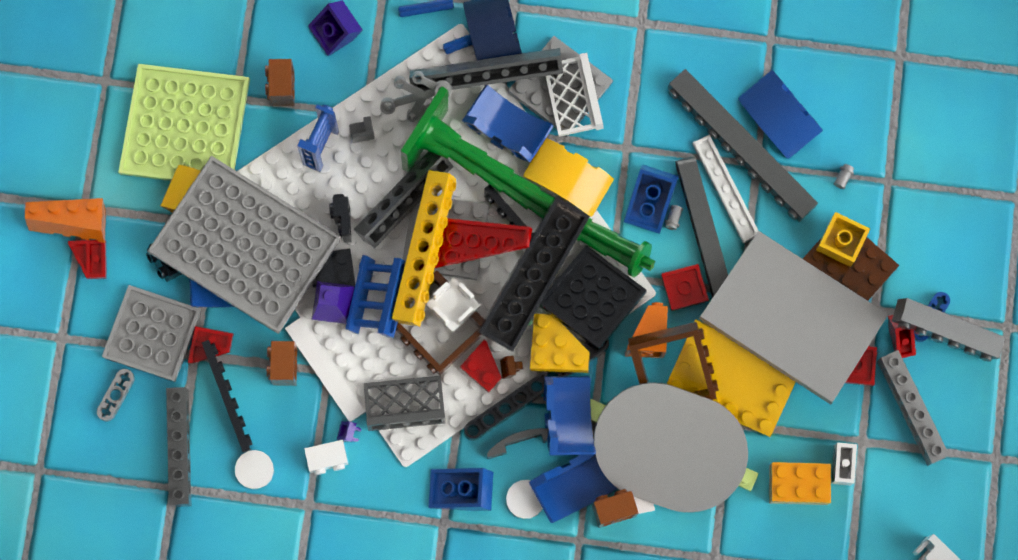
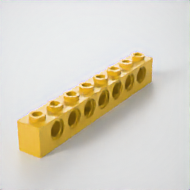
(420, 239)

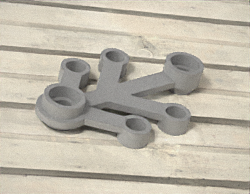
(418, 95)

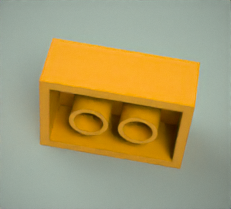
(799, 483)

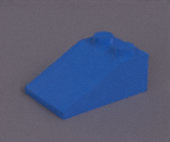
(651, 198)
(461, 489)

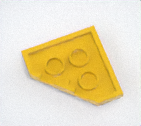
(556, 347)

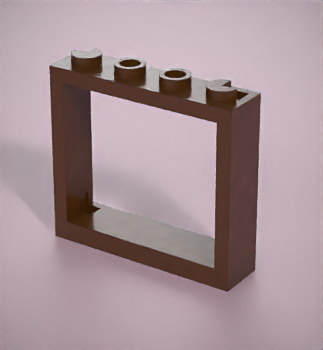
(673, 334)
(421, 353)

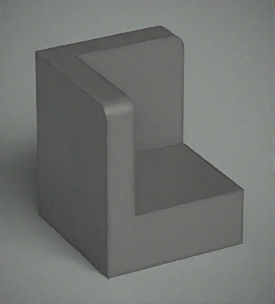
(362, 130)

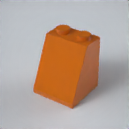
(653, 320)

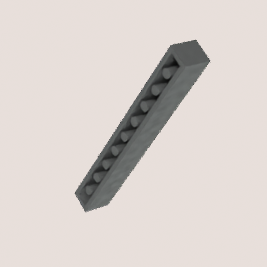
(741, 145)

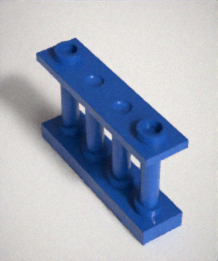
(311, 149)
(386, 325)

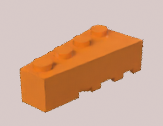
(68, 217)

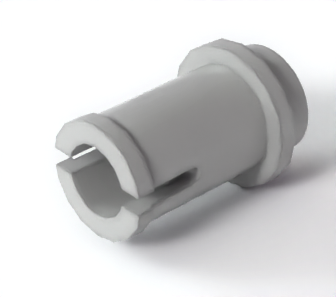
(844, 175)
(673, 218)

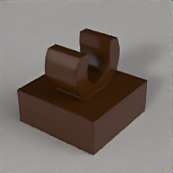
(510, 367)

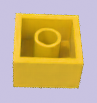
(843, 239)

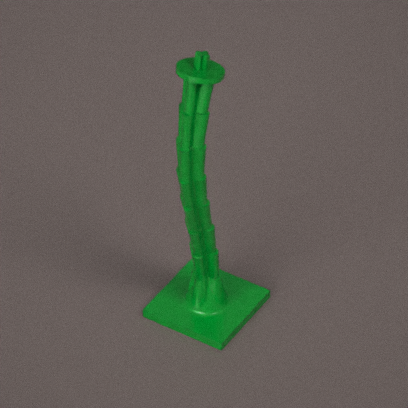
(440, 139)

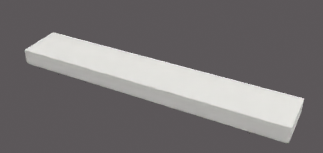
(725, 188)
(325, 370)

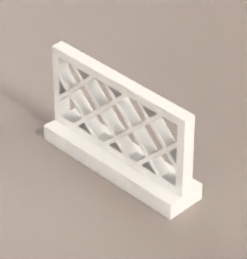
(590, 97)

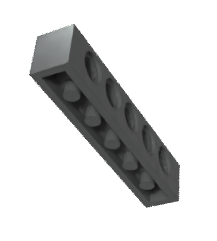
(399, 200)
(178, 447)

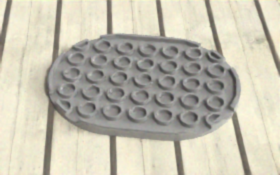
(671, 447)

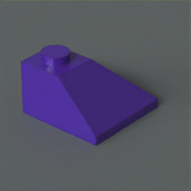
(332, 302)

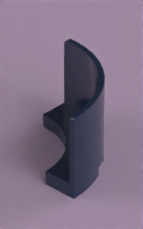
(491, 28)

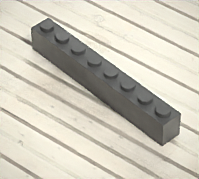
(494, 69)

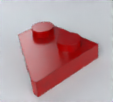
(91, 257)
(222, 340)
(482, 367)

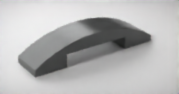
(499, 449)

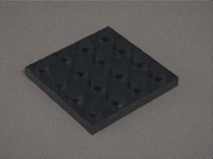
(592, 297)

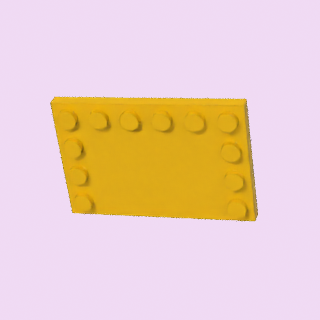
(745, 382)

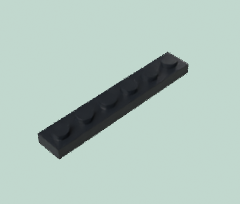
(230, 403)

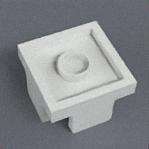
(453, 304)
(935, 549)

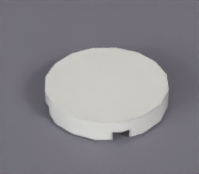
(254, 469)
(522, 500)

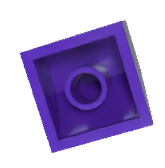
(335, 27)

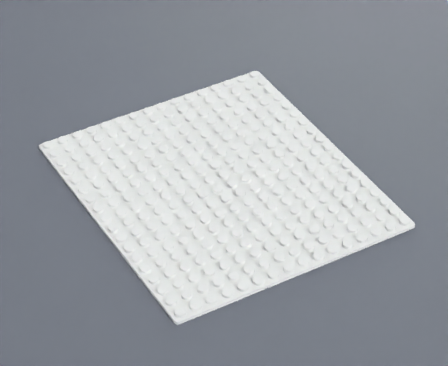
(366, 175)

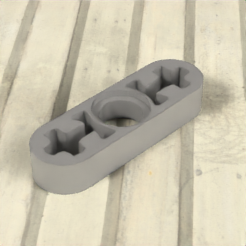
(103, 405)

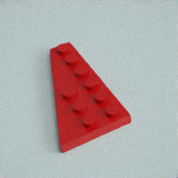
(475, 240)

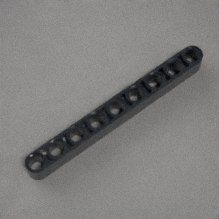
(516, 406)

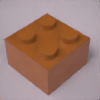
(281, 80)
(282, 363)
(615, 508)

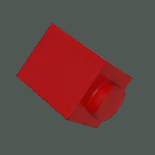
(902, 339)

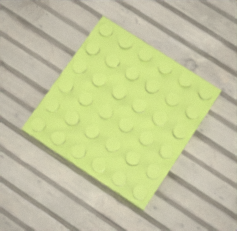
(182, 121)

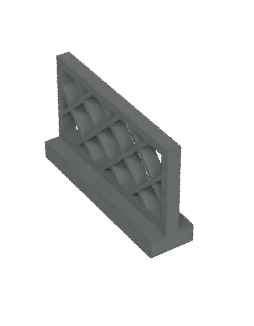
(409, 418)

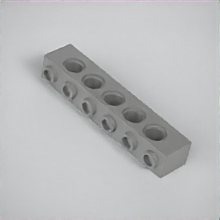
(913, 408)

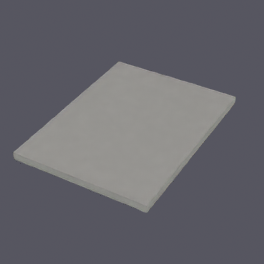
(244, 244)
(794, 317)

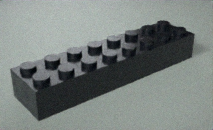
(533, 274)

